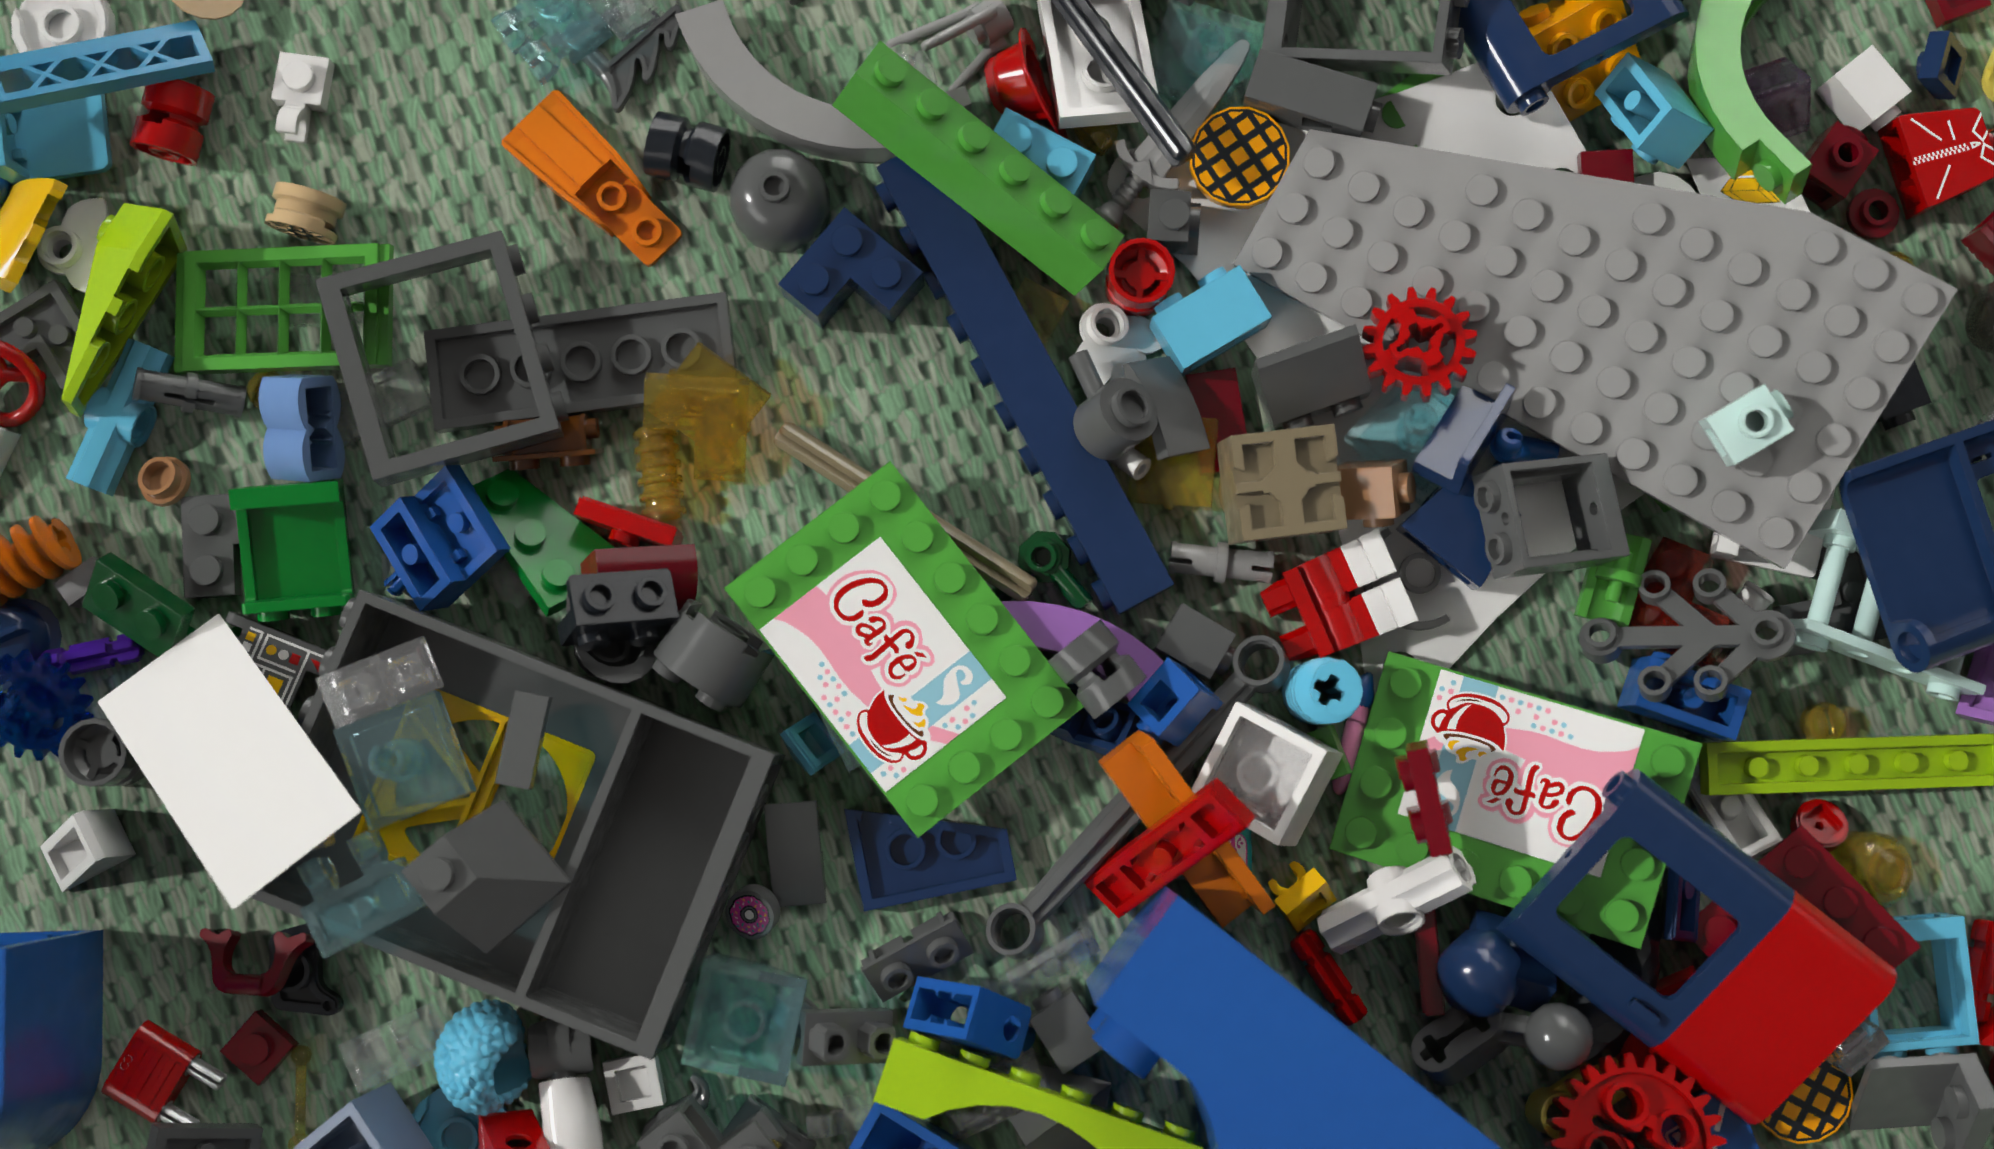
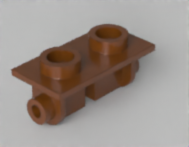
(572, 449)

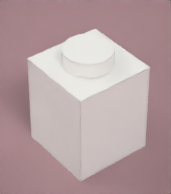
(1865, 91)

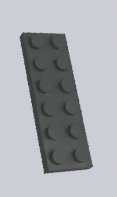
(596, 357)

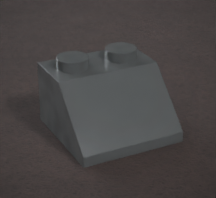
(1312, 379)

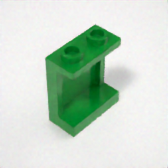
(293, 548)

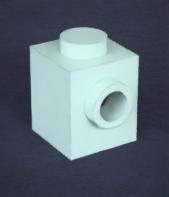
(1748, 424)

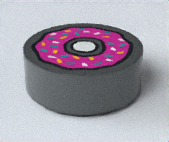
(753, 911)

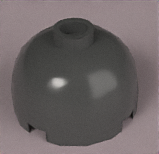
(779, 200)

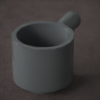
(1113, 414)

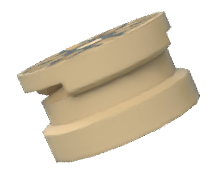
(305, 213)

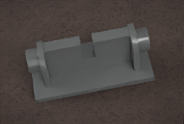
(933, 948)

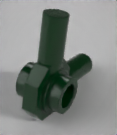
(1048, 560)

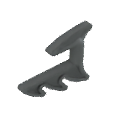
(621, 70)

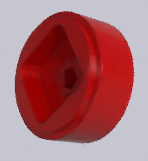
(1823, 821)

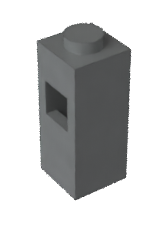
(1311, 96)

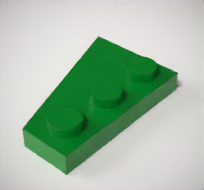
(542, 537)

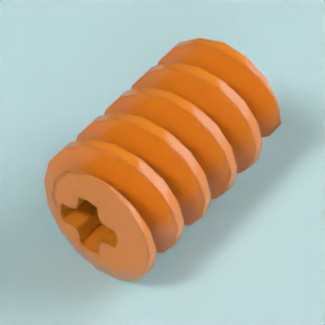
(35, 556)

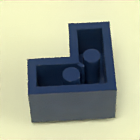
(849, 260)

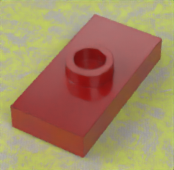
(625, 526)

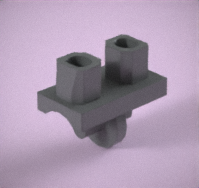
(845, 1036)

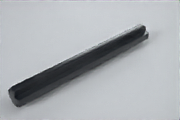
(1128, 80)

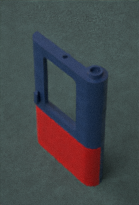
(1759, 1005)

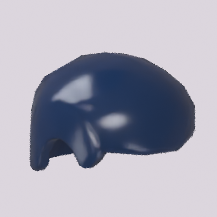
(1478, 973)

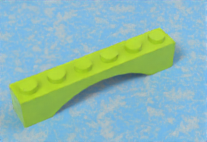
(931, 1081)

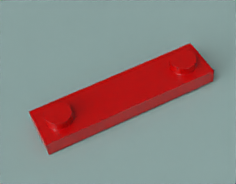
(1169, 847)

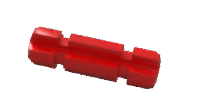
(1982, 966)
(1329, 977)

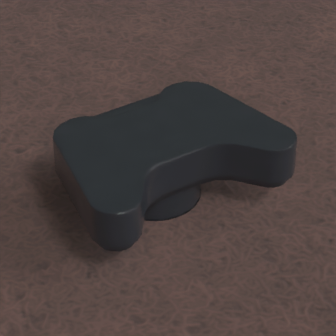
(305, 986)

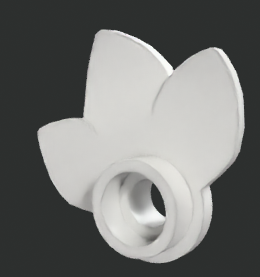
(80, 230)
(1127, 339)

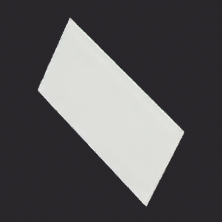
(228, 760)

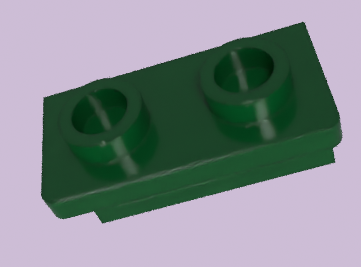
(137, 605)

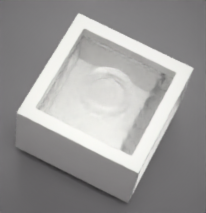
(1271, 771)

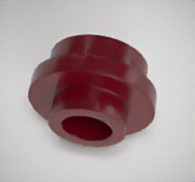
(1860, 219)

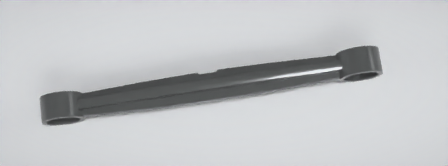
(1119, 818)

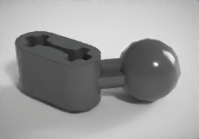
(1553, 1035)

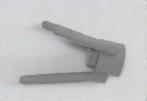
(981, 21)

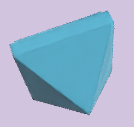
(810, 744)

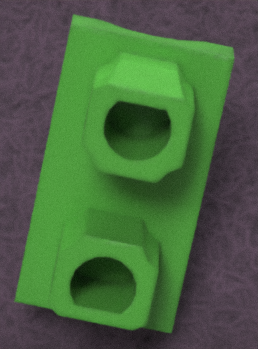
(1613, 587)

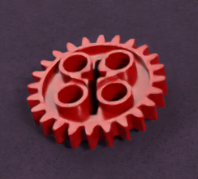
(1652, 1097)

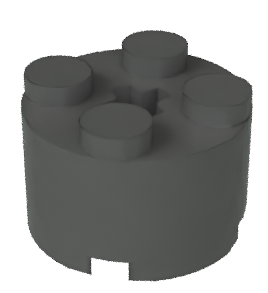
(712, 656)

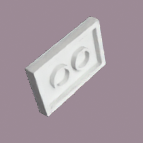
(1078, 84)

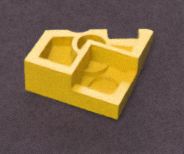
(23, 225)

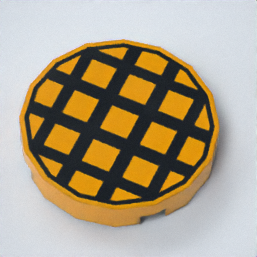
(1239, 157)
(1813, 1108)

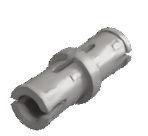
(1221, 562)

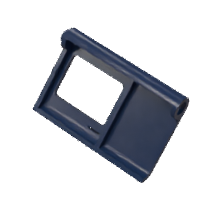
(1928, 545)

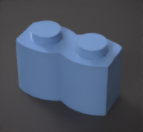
(301, 427)

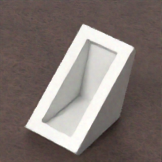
(86, 847)

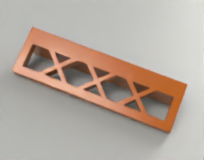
(1154, 790)

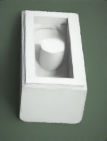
(1737, 818)

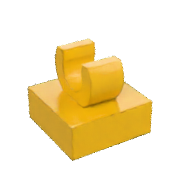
(1304, 898)

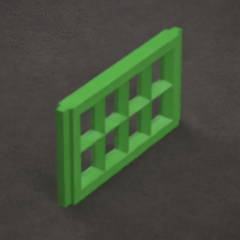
(191, 309)

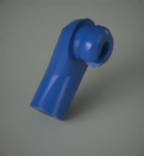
(1512, 447)

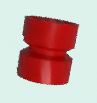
(173, 121)
(1139, 276)

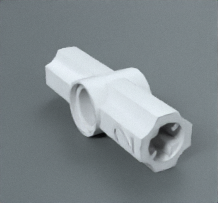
(1396, 900)

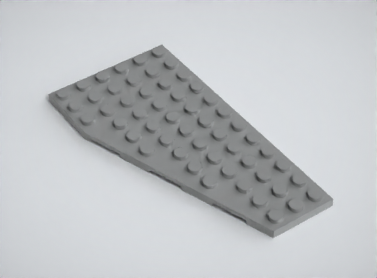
(1617, 313)

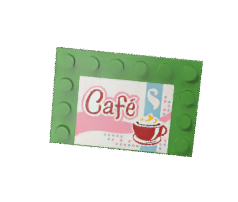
(903, 648)
(1519, 788)

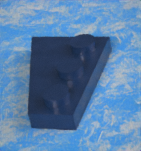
(944, 860)

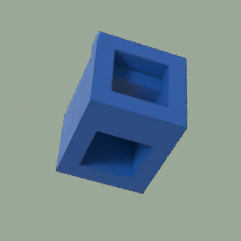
(1172, 703)

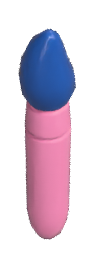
(1355, 729)

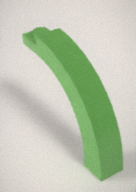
(1718, 88)

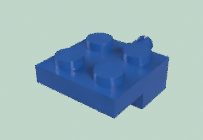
(439, 540)

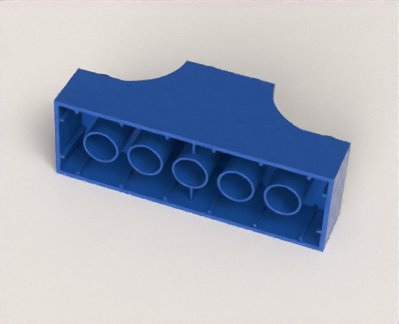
(1254, 1047)

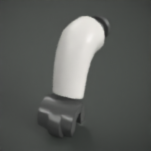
(566, 1100)

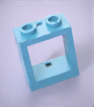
(1952, 984)

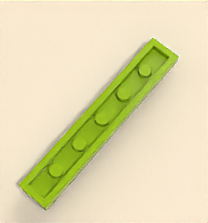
(1846, 764)

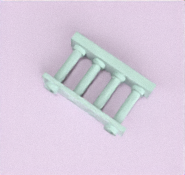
(1816, 635)

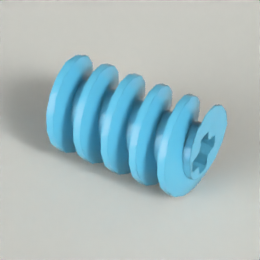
(1340, 684)

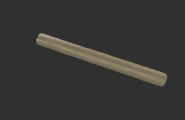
(848, 475)

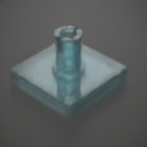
(1193, 41)
(1400, 431)
(404, 760)

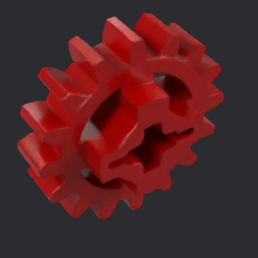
(1435, 331)

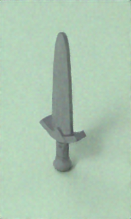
(1147, 164)

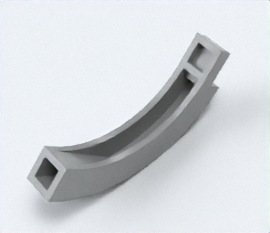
(768, 102)

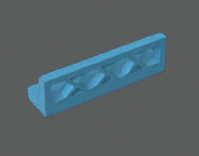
(102, 66)

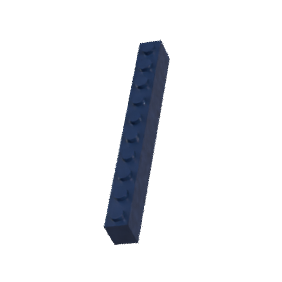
(1028, 386)

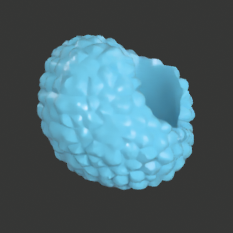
(482, 1057)

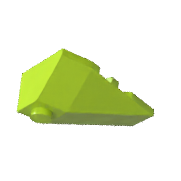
(126, 276)

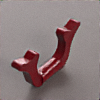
(268, 983)

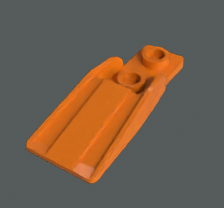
(590, 177)

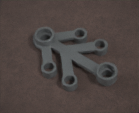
(1694, 637)

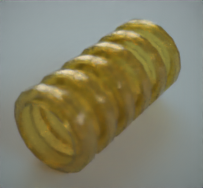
(659, 473)

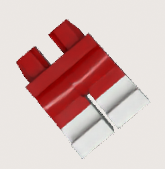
(1324, 604)

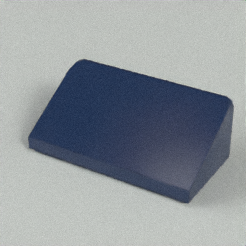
(1679, 908)

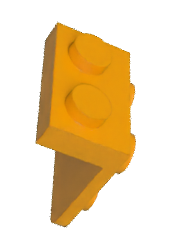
(1565, 23)

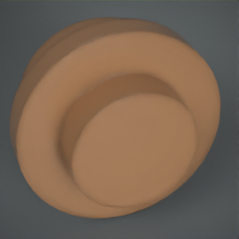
(164, 480)

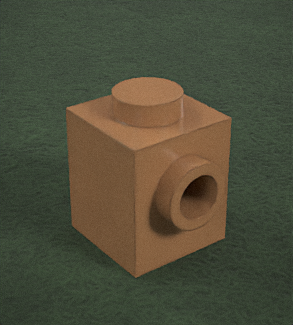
(1376, 490)

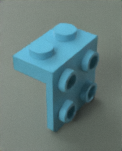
(55, 141)

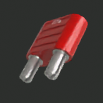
(155, 1072)

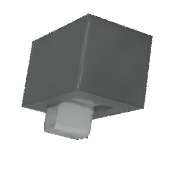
(75, 583)

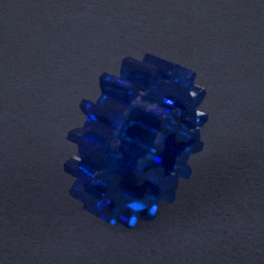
(36, 701)

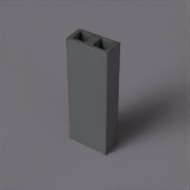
(523, 740)

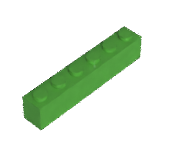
(978, 169)

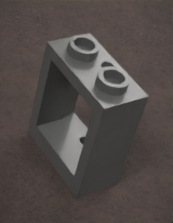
(1585, 482)

